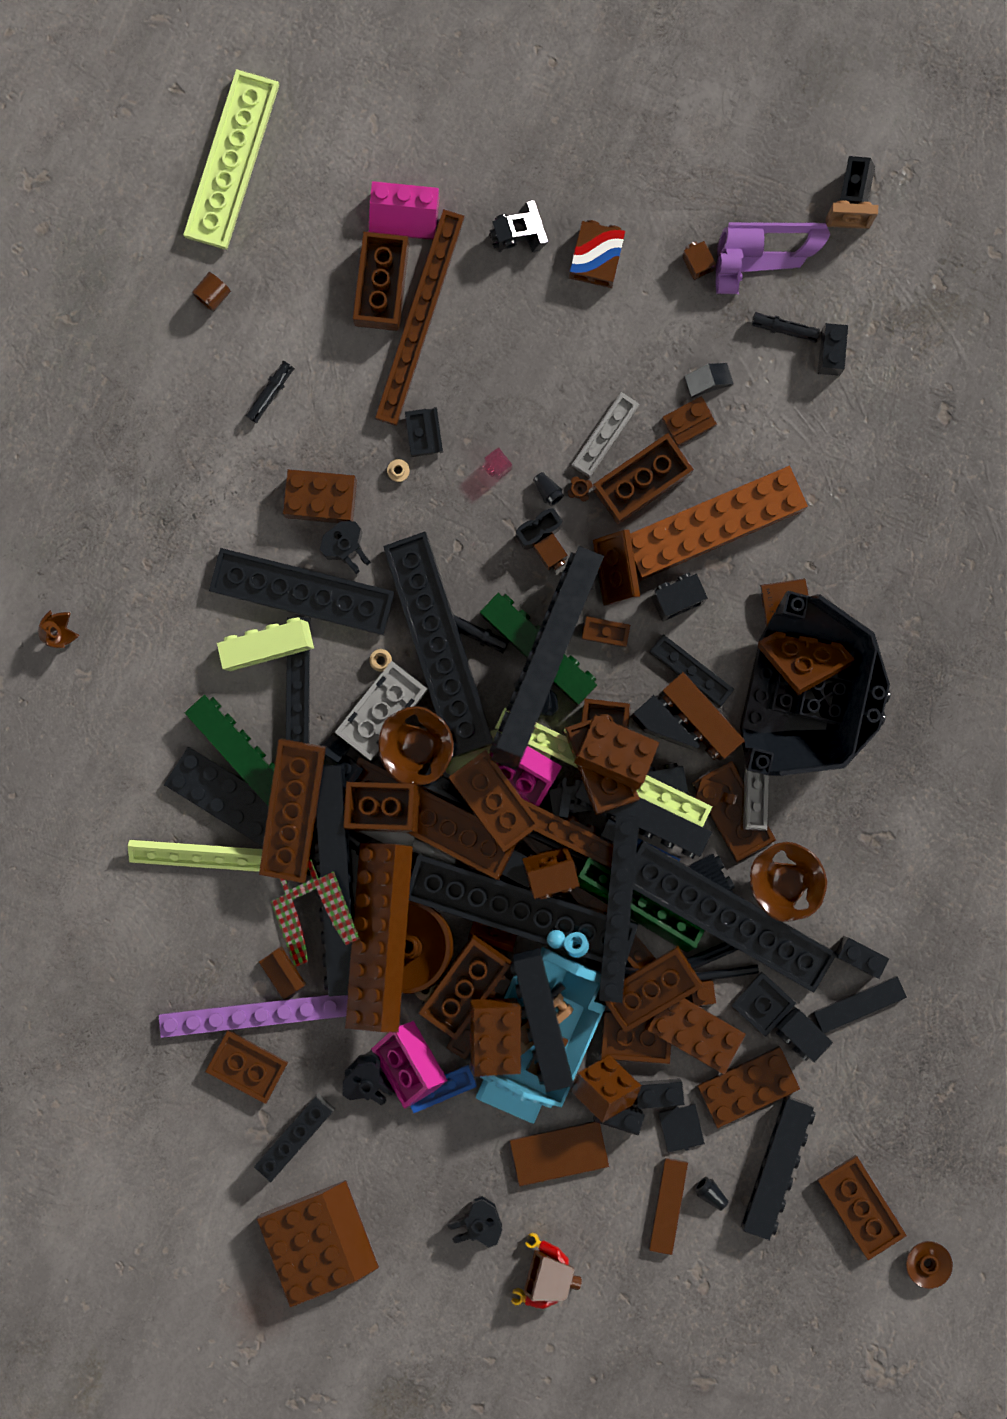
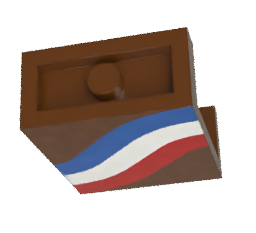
(597, 253)

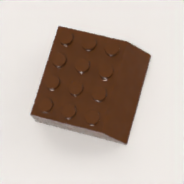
(317, 1243)

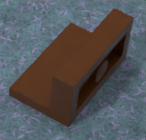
(282, 973)

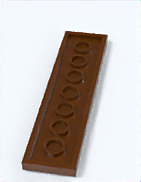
(449, 828)

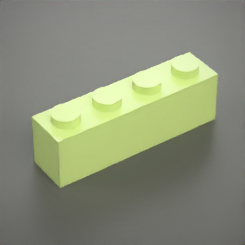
(265, 645)

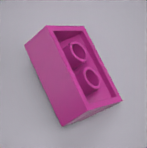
(403, 210)
(533, 775)
(409, 1064)

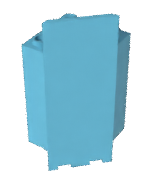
(522, 1092)

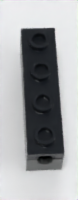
(294, 1137)

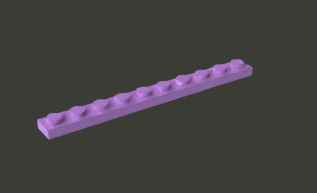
(252, 1015)

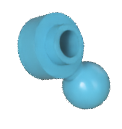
(557, 939)

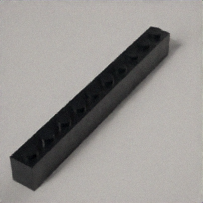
(334, 857)

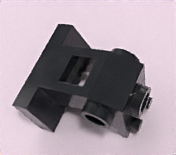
(504, 233)

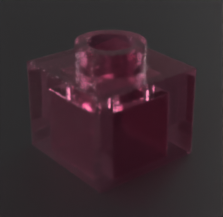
(497, 464)

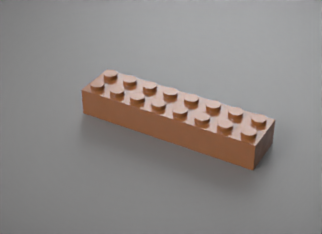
(716, 522)

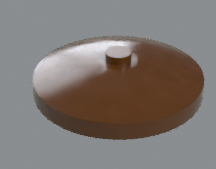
(426, 948)

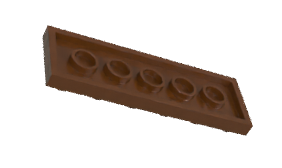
(292, 810)

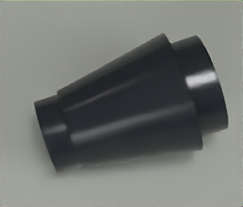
(549, 490)
(711, 1193)

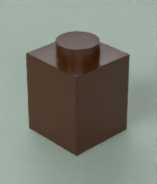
(698, 259)
(551, 552)

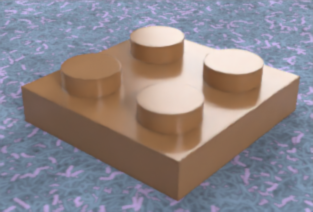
(851, 215)

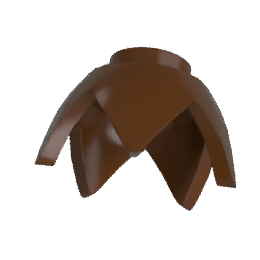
(54, 630)

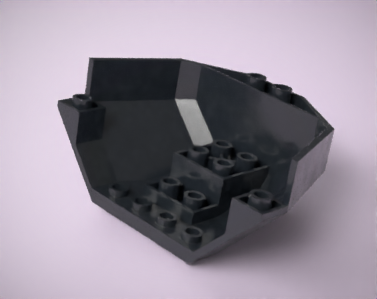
(827, 722)

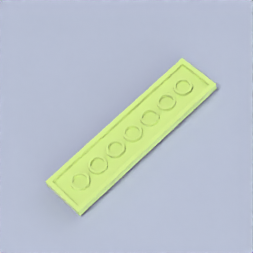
(231, 159)

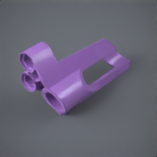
(743, 245)

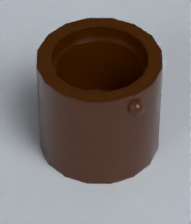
(211, 291)

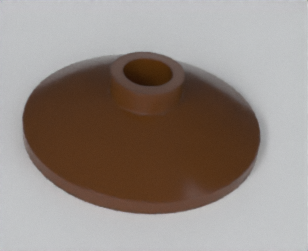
(937, 1272)

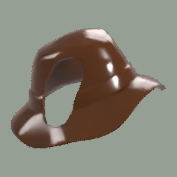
(409, 748)
(782, 884)

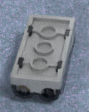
(388, 695)

